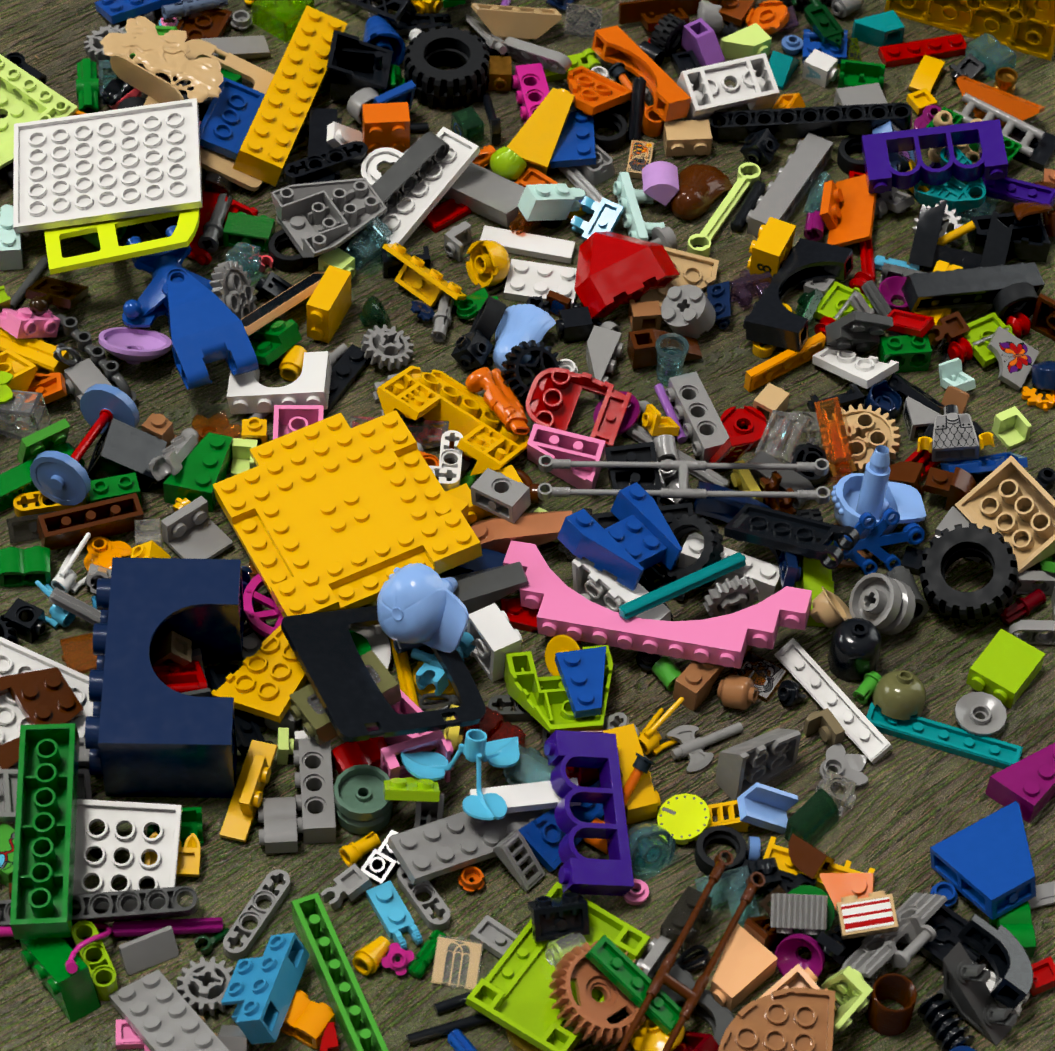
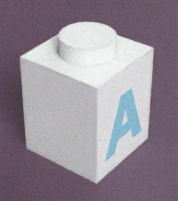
(820, 68)

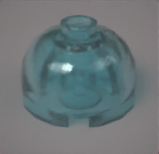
(650, 848)

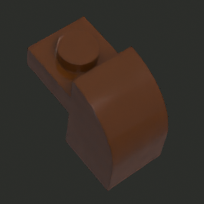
(949, 484)

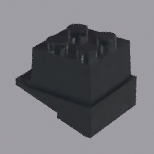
(356, 66)

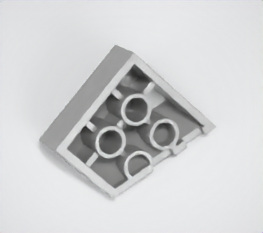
(756, 760)

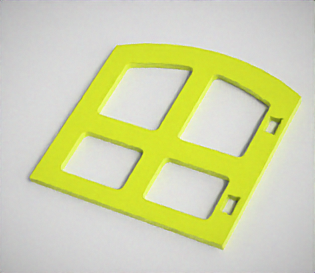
(110, 249)

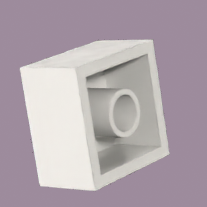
(493, 639)

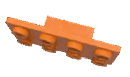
(848, 211)

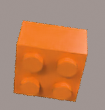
(386, 126)

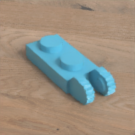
(393, 914)

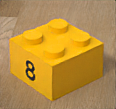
(771, 247)

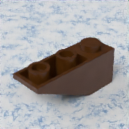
(642, 347)

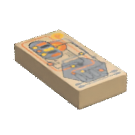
(639, 157)

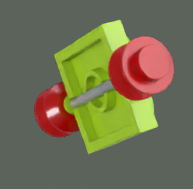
(836, 301)
(981, 332)

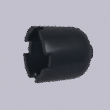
(854, 649)

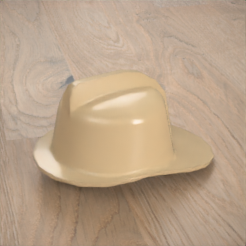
(829, 609)

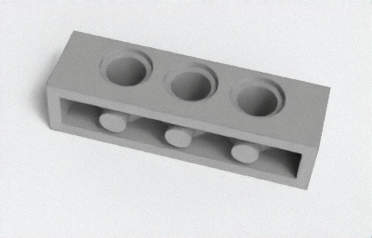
(697, 415)
(320, 826)

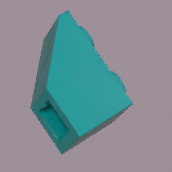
(879, 29)

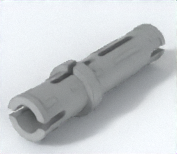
(442, 318)

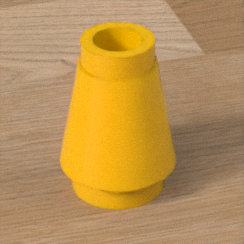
(371, 956)

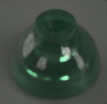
(373, 313)

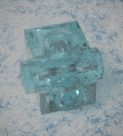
(247, 256)

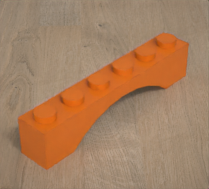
(615, 46)

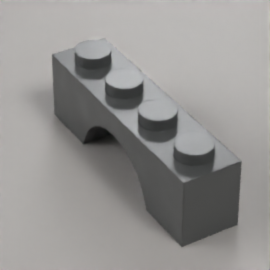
(707, 1008)

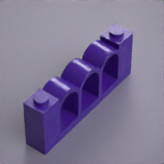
(882, 177)
(580, 873)

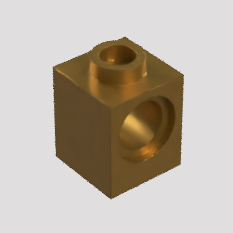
(500, 73)

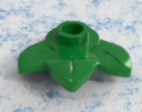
(472, 304)

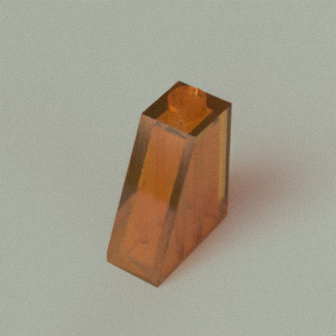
(835, 436)

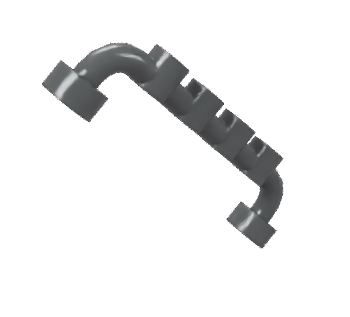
(69, 327)

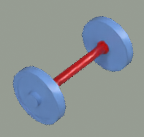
(61, 475)

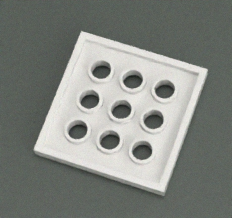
(139, 816)

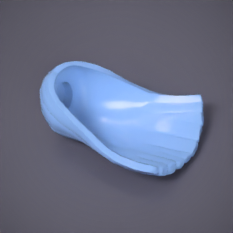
(517, 325)

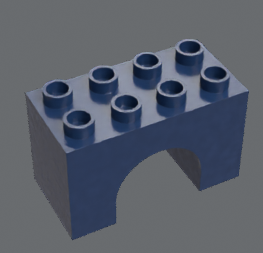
(141, 730)

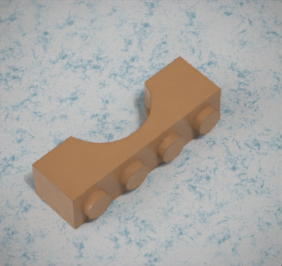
(696, 682)

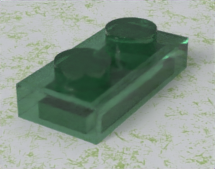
(808, 304)

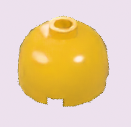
(488, 263)

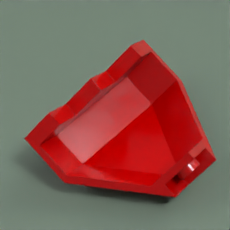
(619, 269)

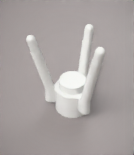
(66, 577)

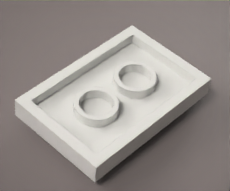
(537, 279)

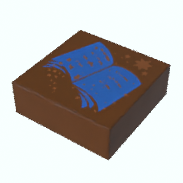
(558, 302)

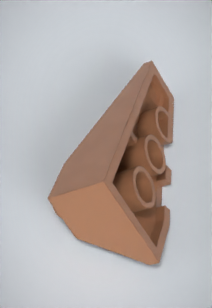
(530, 527)

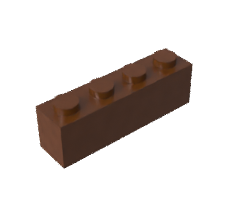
(98, 518)

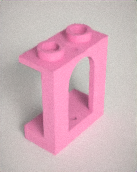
(390, 764)

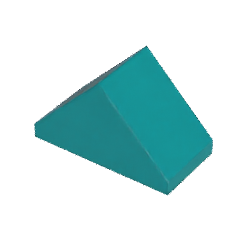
(782, 68)

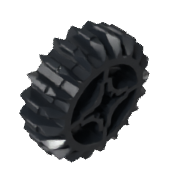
(515, 371)

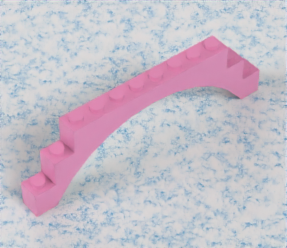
(711, 640)

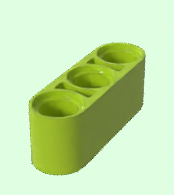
(103, 968)

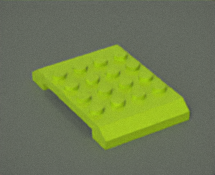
(518, 985)

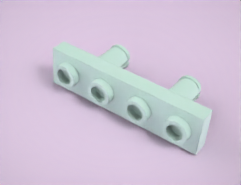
(629, 199)

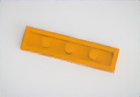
(783, 363)

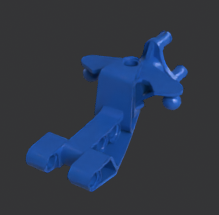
(198, 320)

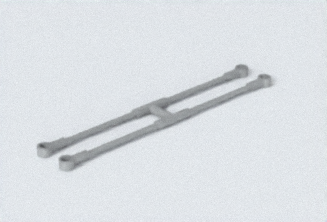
(684, 467)

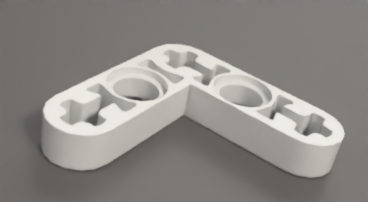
(447, 470)

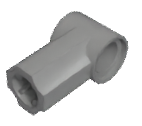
(94, 573)

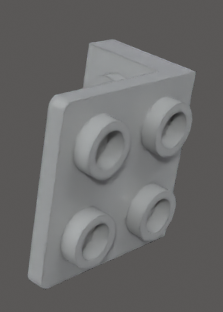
(193, 533)

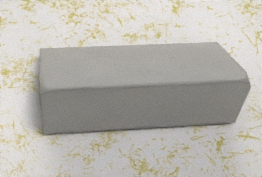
(148, 950)

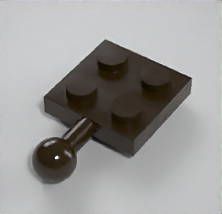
(54, 292)

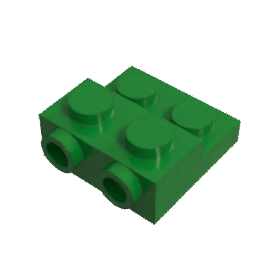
(274, 340)

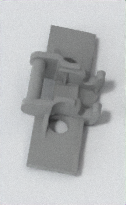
(911, 920)

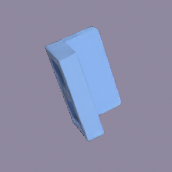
(766, 807)

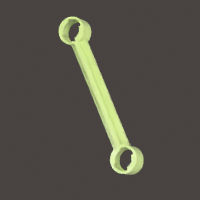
(724, 210)

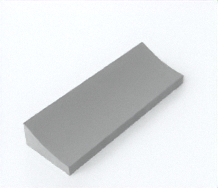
(486, 194)

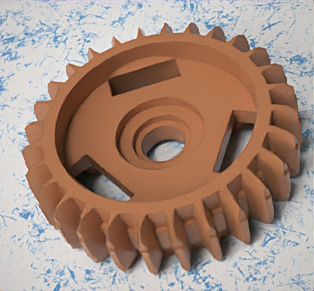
(589, 1015)

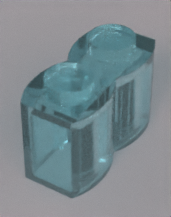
(991, 53)

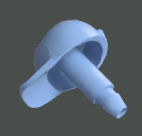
(875, 494)
(422, 608)

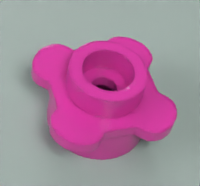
(405, 958)

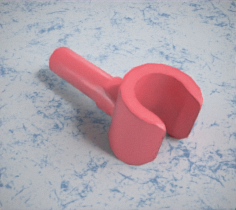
(266, 259)

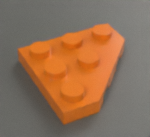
(595, 92)

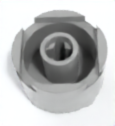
(688, 311)

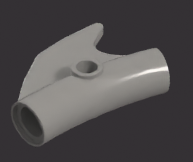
(666, 450)

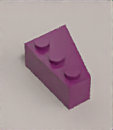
(1026, 782)

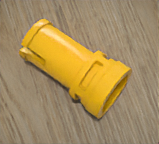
(356, 850)

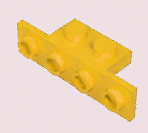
(420, 280)
(248, 791)

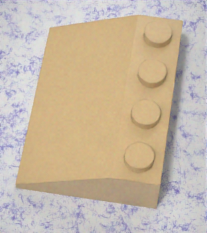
(1017, 509)

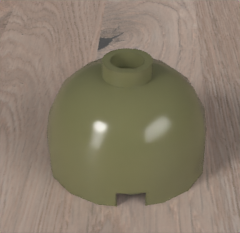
(900, 695)

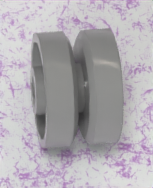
(883, 602)

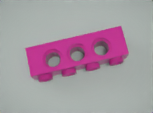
(530, 87)

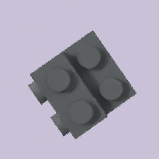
(857, 331)

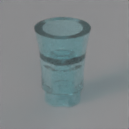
(671, 355)

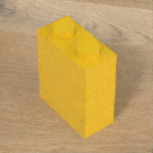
(328, 304)

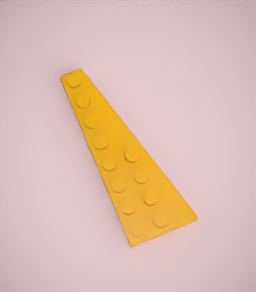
(266, 679)

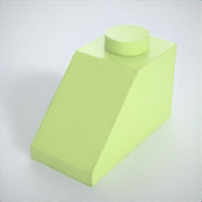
(746, 43)

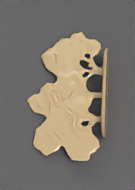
(160, 55)

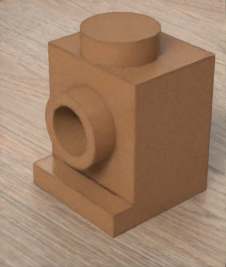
(644, 315)
(159, 426)

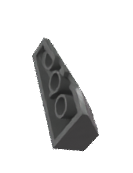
(489, 585)

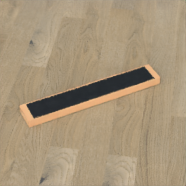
(281, 303)

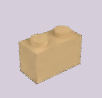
(687, 138)

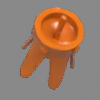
(484, 156)

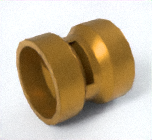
(1006, 79)

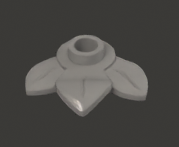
(844, 764)

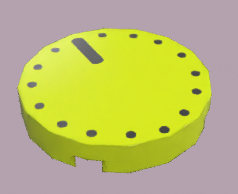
(684, 817)

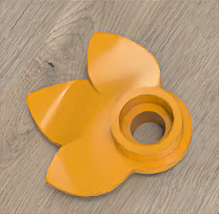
(102, 551)

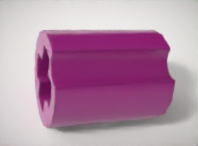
(814, 226)

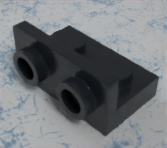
(559, 916)

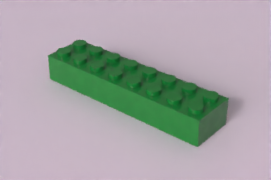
(45, 831)

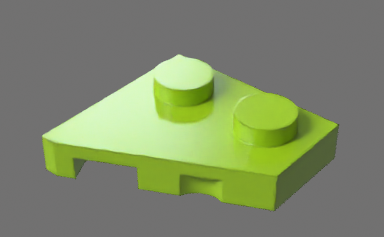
(411, 789)

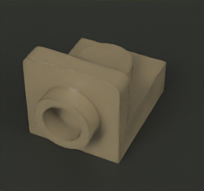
(826, 724)

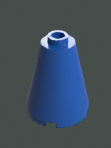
(382, 34)

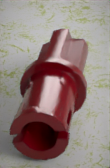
(1023, 606)

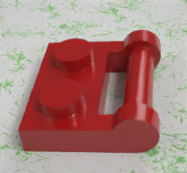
(180, 677)

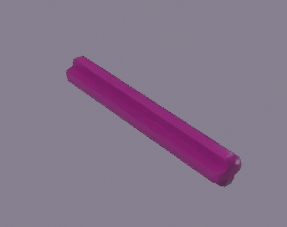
(179, 926)

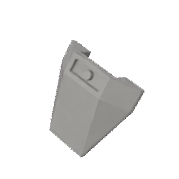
(326, 213)

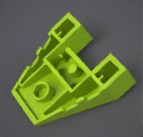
(546, 696)

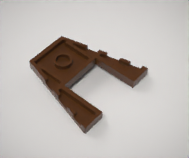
(43, 699)

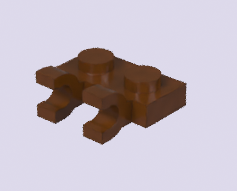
(779, 504)

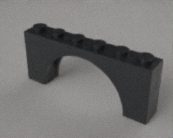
(807, 261)

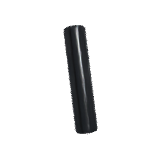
(636, 109)
(749, 203)

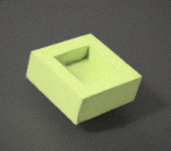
(285, 746)

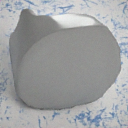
(710, 14)
(354, 104)

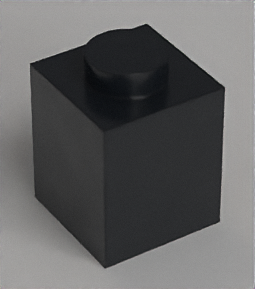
(574, 324)

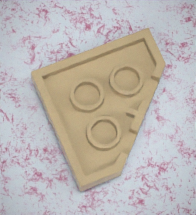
(693, 270)

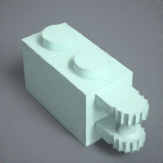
(549, 201)
(10, 243)

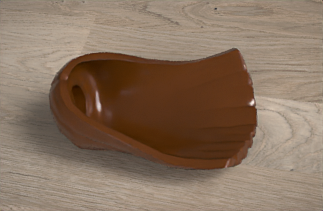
(698, 190)

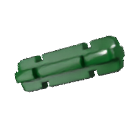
(425, 956)

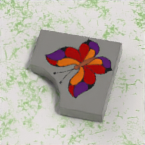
(1013, 356)

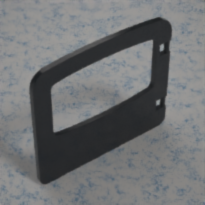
(348, 690)

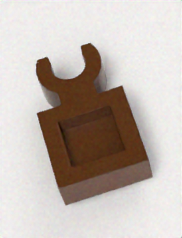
(949, 327)

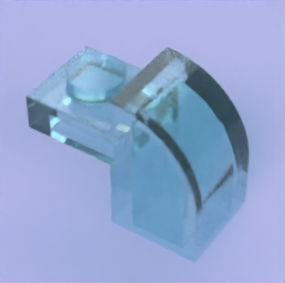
(369, 243)

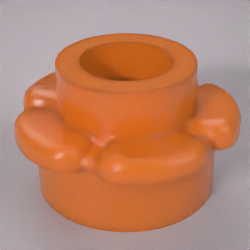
(473, 873)

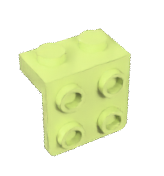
(850, 993)

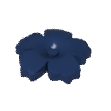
(423, 310)

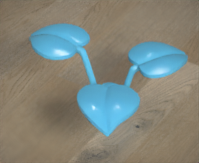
(498, 753)

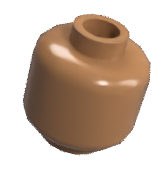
(737, 692)

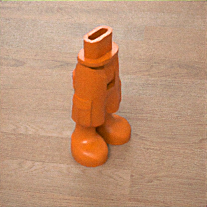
(499, 398)

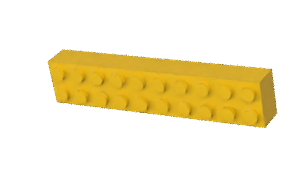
(288, 97)

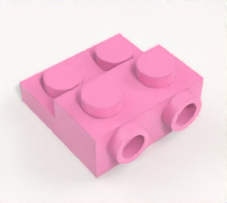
(25, 324)

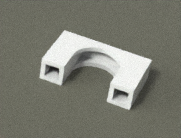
(312, 387)

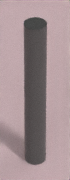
(30, 280)

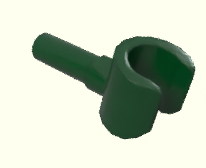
(210, 942)

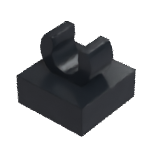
(769, 869)

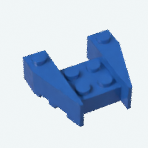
(627, 546)

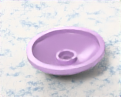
(134, 343)

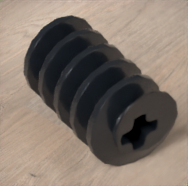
(942, 1024)

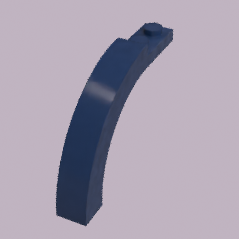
(726, 508)

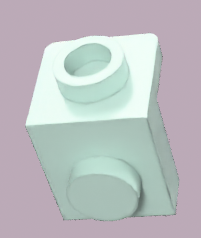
(953, 375)

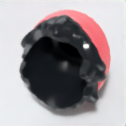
(117, 91)

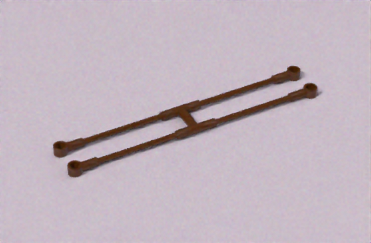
(662, 975)

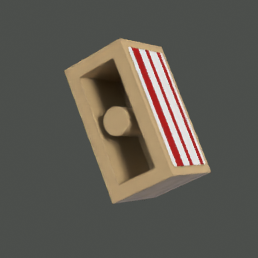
(866, 915)

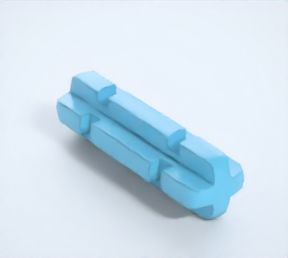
(880, 260)

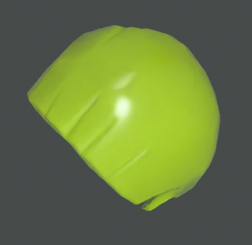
(507, 163)

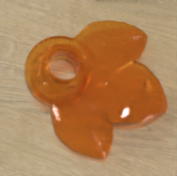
(216, 424)

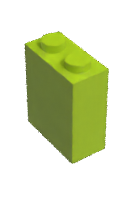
(1005, 668)

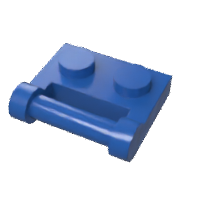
(827, 48)

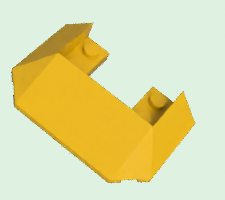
(445, 399)

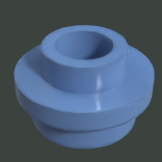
(792, 44)

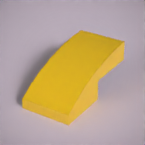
(927, 74)

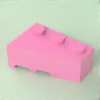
(567, 445)

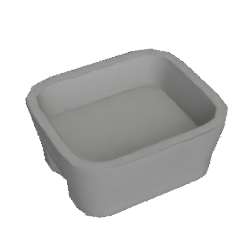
(601, 171)

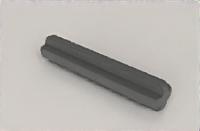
(878, 301)

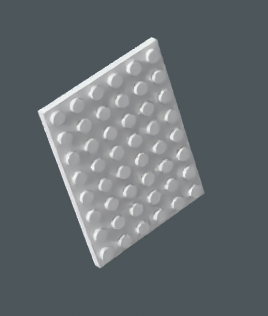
(107, 166)

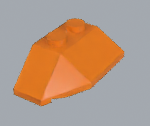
(1000, 99)

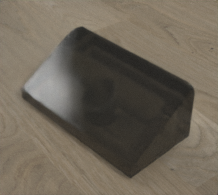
(23, 528)

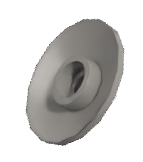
(982, 706)

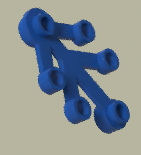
(875, 539)

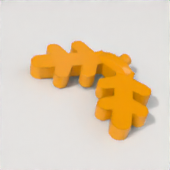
(1033, 399)

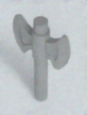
(693, 747)

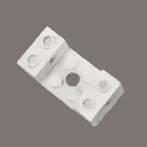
(708, 92)

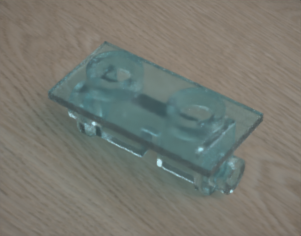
(815, 195)

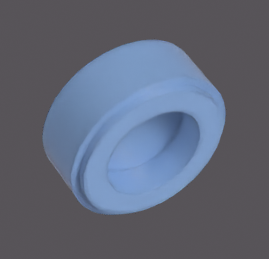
(753, 848)

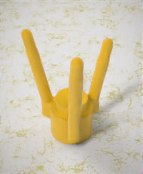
(650, 737)

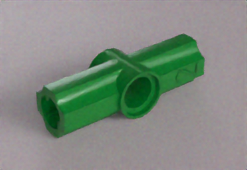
(87, 86)

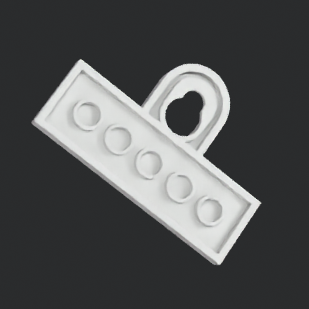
(426, 194)

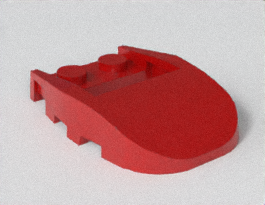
(556, 395)

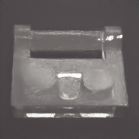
(777, 433)

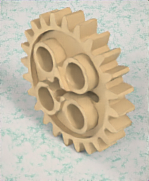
(863, 438)

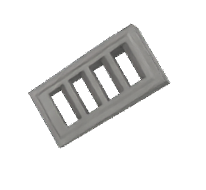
(508, 859)

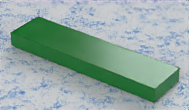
(633, 983)

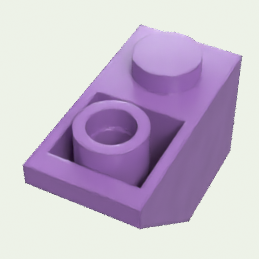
(703, 41)

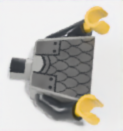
(954, 437)

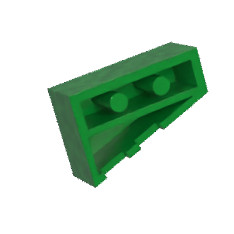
(201, 468)
(72, 992)

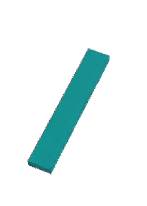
(947, 738)

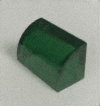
(813, 818)

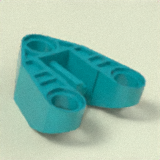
(954, 191)

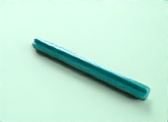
(682, 586)

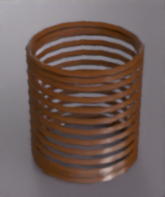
(881, 1017)

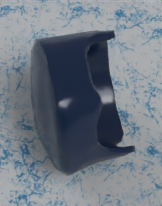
(1044, 375)
(885, 398)

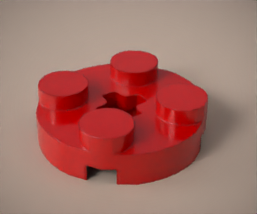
(748, 416)

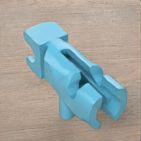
(432, 671)

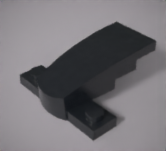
(646, 477)

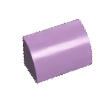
(660, 181)

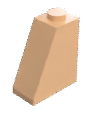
(741, 968)

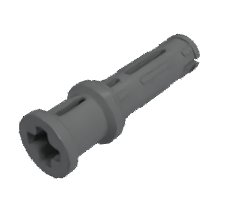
(214, 228)

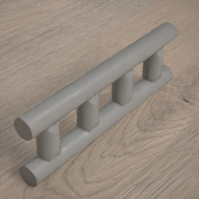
(1010, 120)

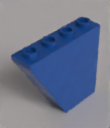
(989, 862)

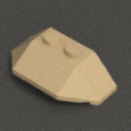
(516, 21)

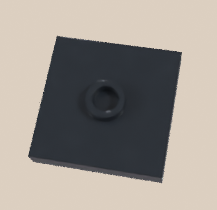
(1042, 151)

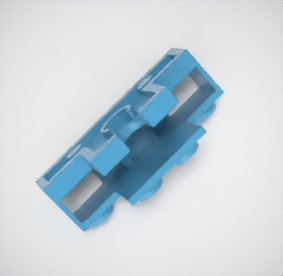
(266, 987)

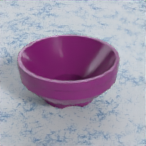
(891, 290)
(788, 954)

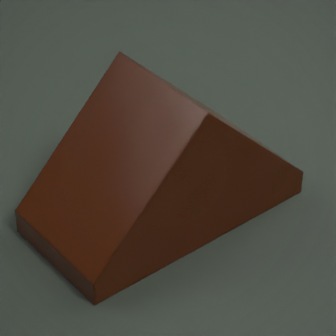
(760, 929)

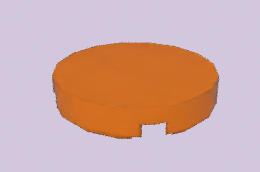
(770, 16)

